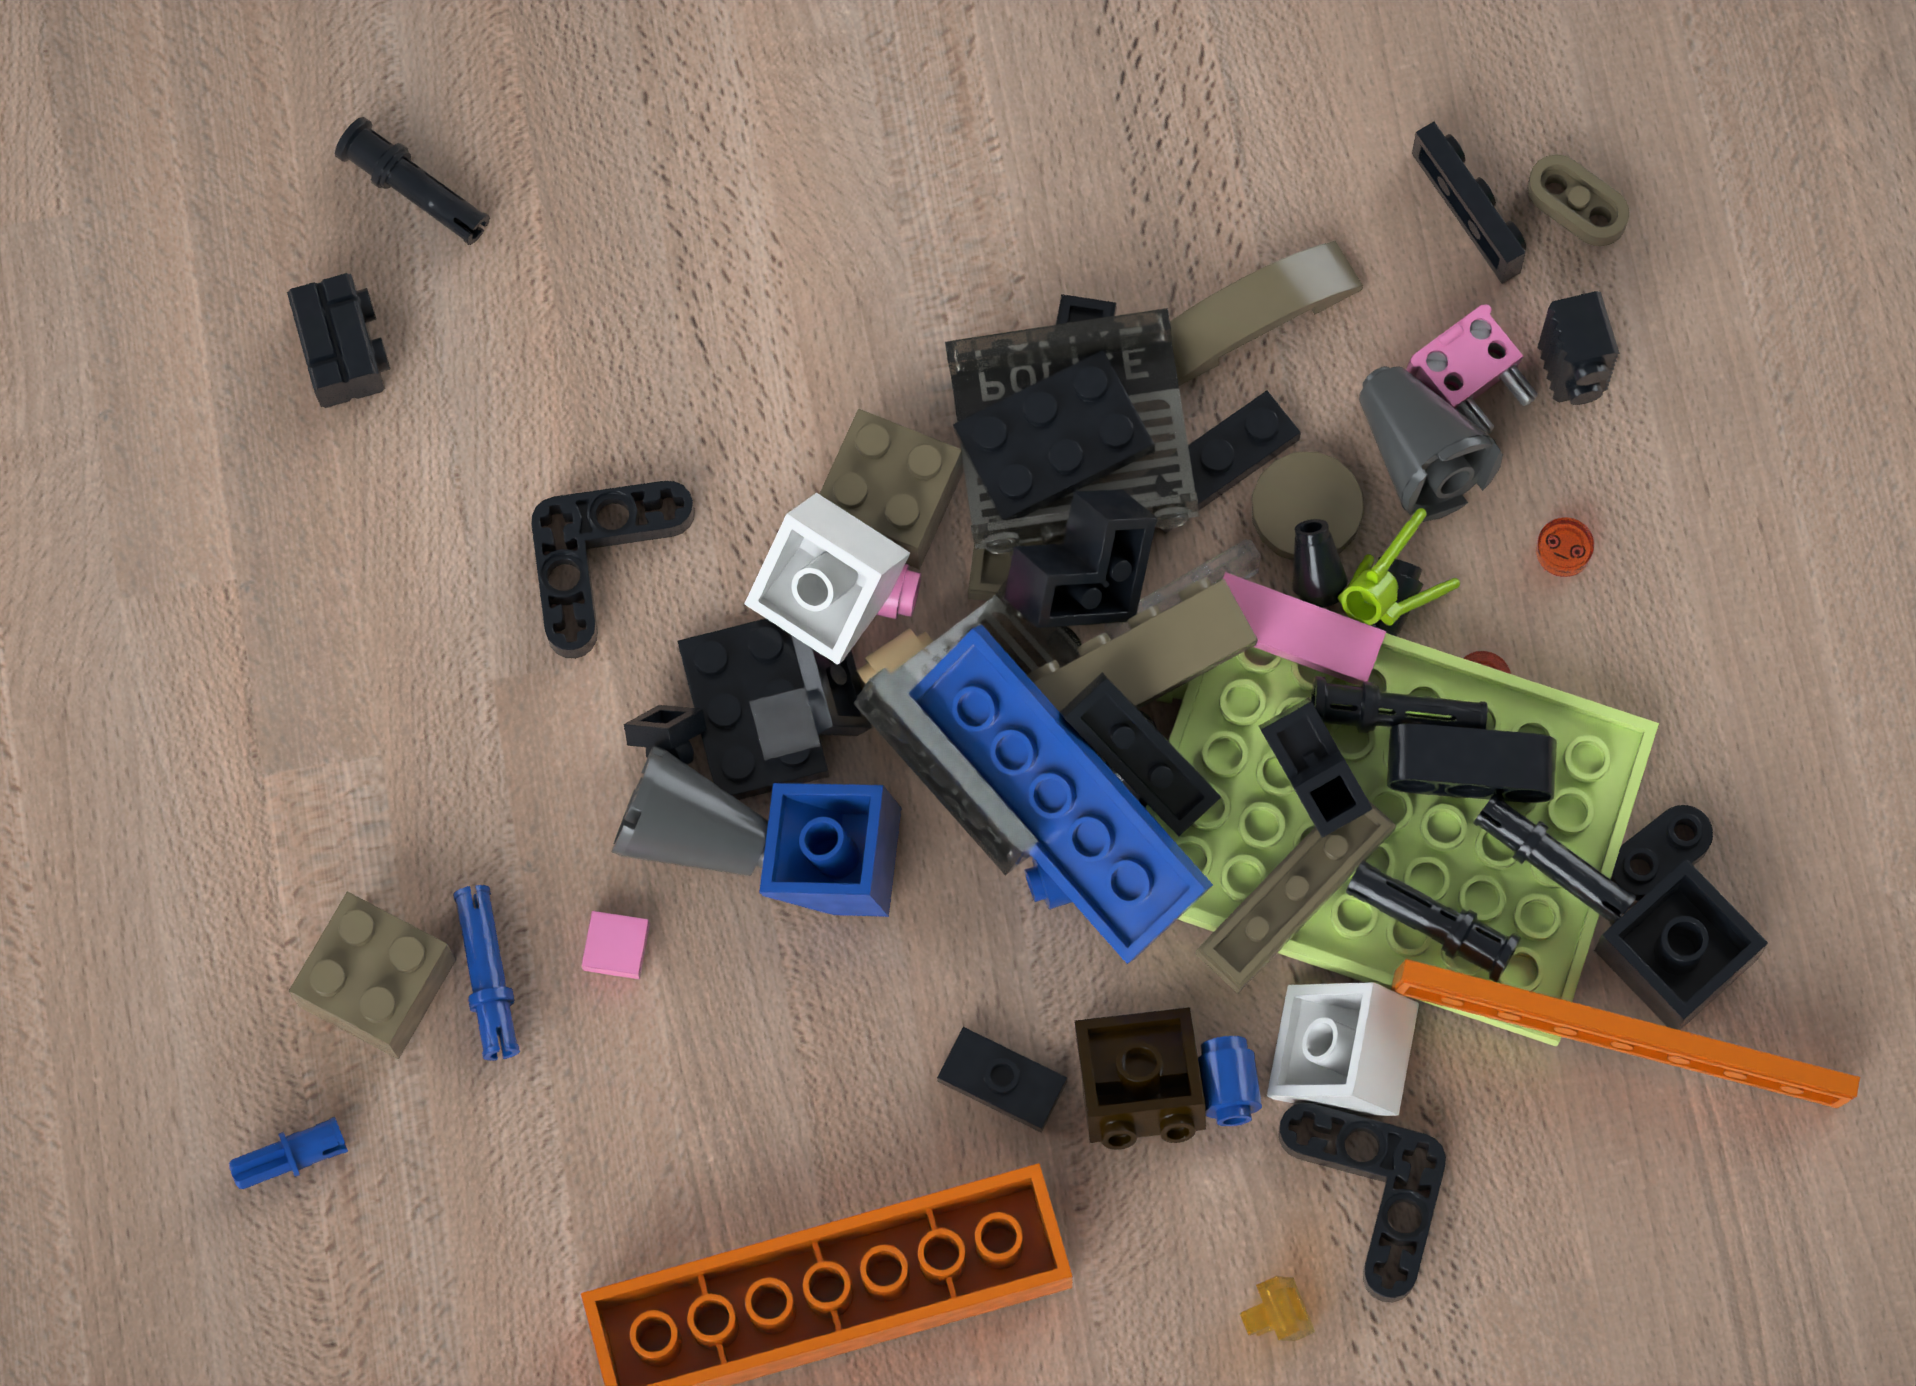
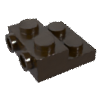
(1140, 1077)

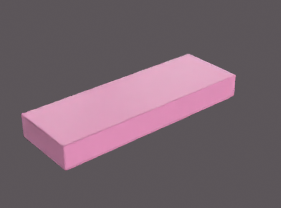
(1308, 632)

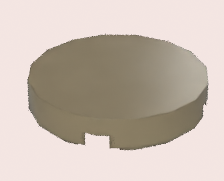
(1305, 489)

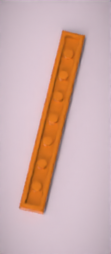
(1624, 1034)

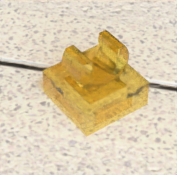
(1280, 1311)

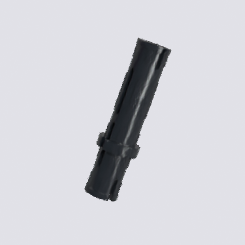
(1553, 859)

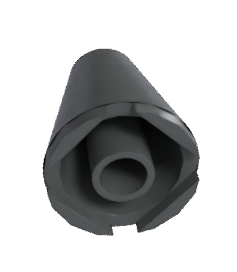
(1426, 443)
(689, 821)

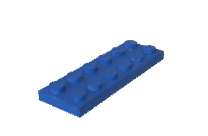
(1086, 821)

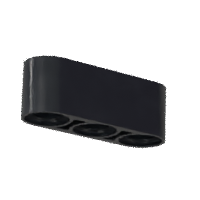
(1471, 763)

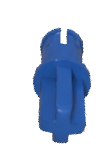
(289, 1154)

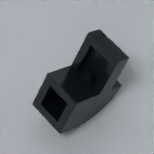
(1315, 767)

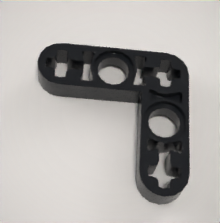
(588, 534)
(1384, 1167)

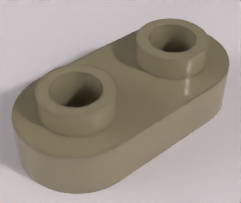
(1582, 198)

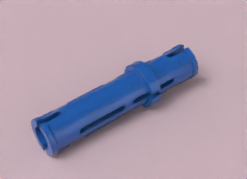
(490, 995)

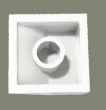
(826, 577)
(1344, 1047)

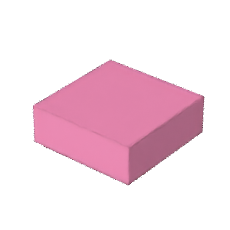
(615, 945)

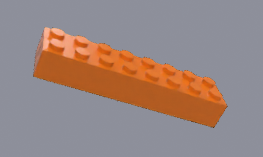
(833, 1287)

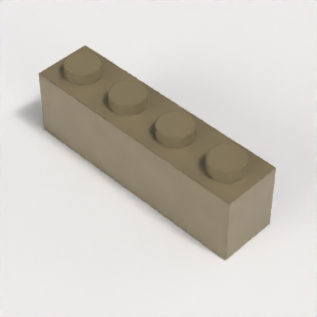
(1159, 649)

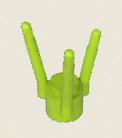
(1374, 590)

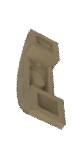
(1258, 305)

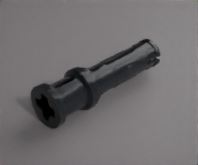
(392, 167)
(1368, 700)
(1457, 932)

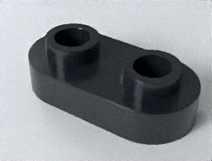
(1662, 849)

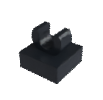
(667, 728)

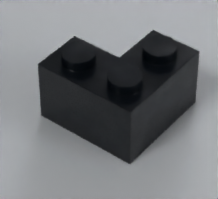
(1094, 572)

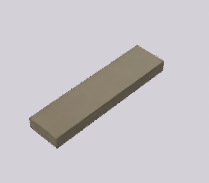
(1290, 897)

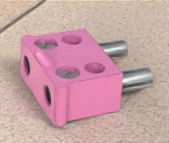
(1463, 361)

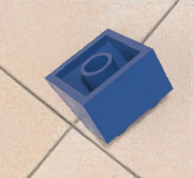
(831, 848)

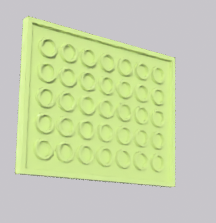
(1435, 840)

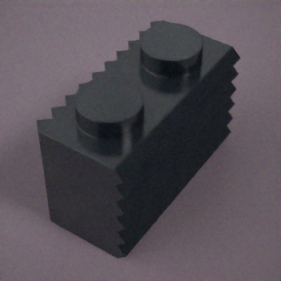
(1578, 348)

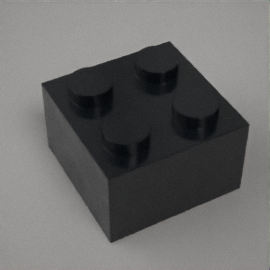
(1680, 946)

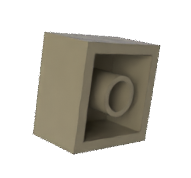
(894, 481)
(372, 975)

